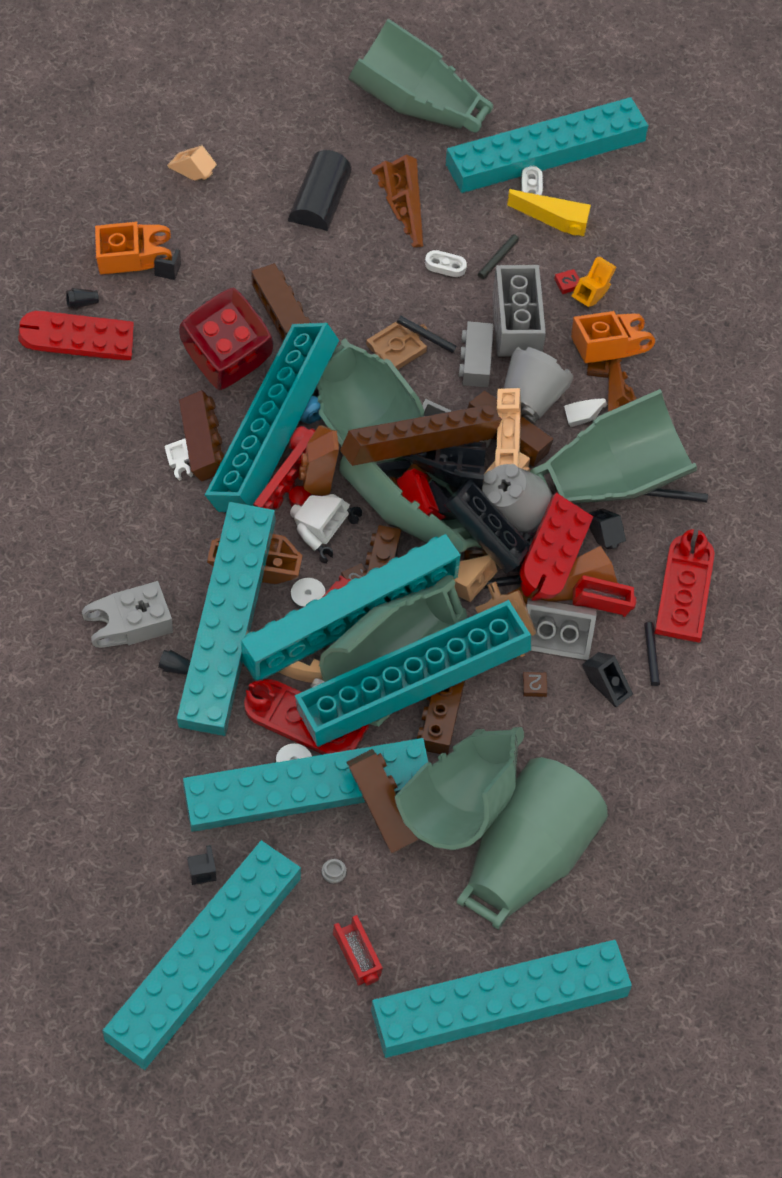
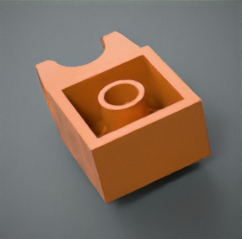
(129, 246)
(609, 336)

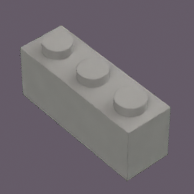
(476, 354)

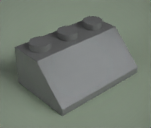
(561, 628)

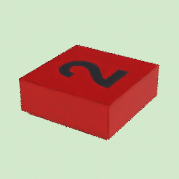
(567, 281)

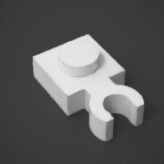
(178, 457)

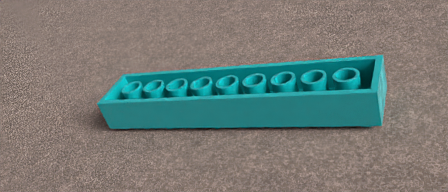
(546, 144)
(272, 415)
(328, 618)
(226, 619)
(413, 673)
(291, 786)
(202, 955)
(500, 998)

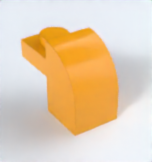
(595, 284)

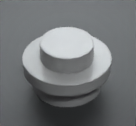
(334, 871)

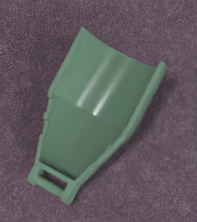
(417, 82)
(363, 392)
(620, 455)
(397, 511)
(393, 627)
(463, 791)
(534, 838)

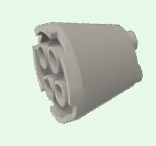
(539, 381)
(518, 496)

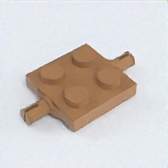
(397, 345)
(517, 602)

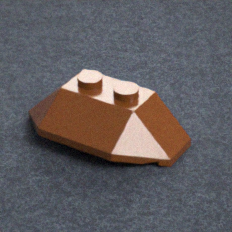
(319, 461)
(282, 560)

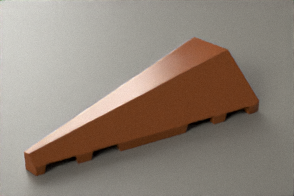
(402, 187)
(619, 391)
(591, 564)

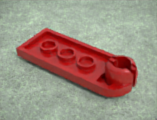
(77, 335)
(285, 477)
(554, 548)
(685, 588)
(278, 712)

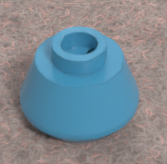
(311, 411)

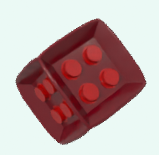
(226, 338)

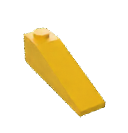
(559, 213)

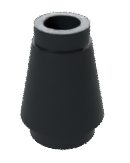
(81, 297)
(174, 663)

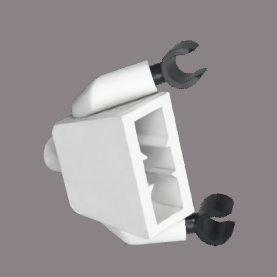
(321, 518)

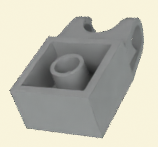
(130, 616)

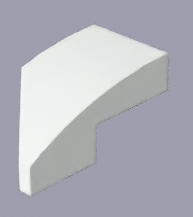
(584, 411)

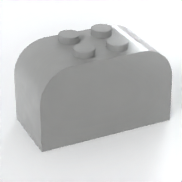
(518, 309)

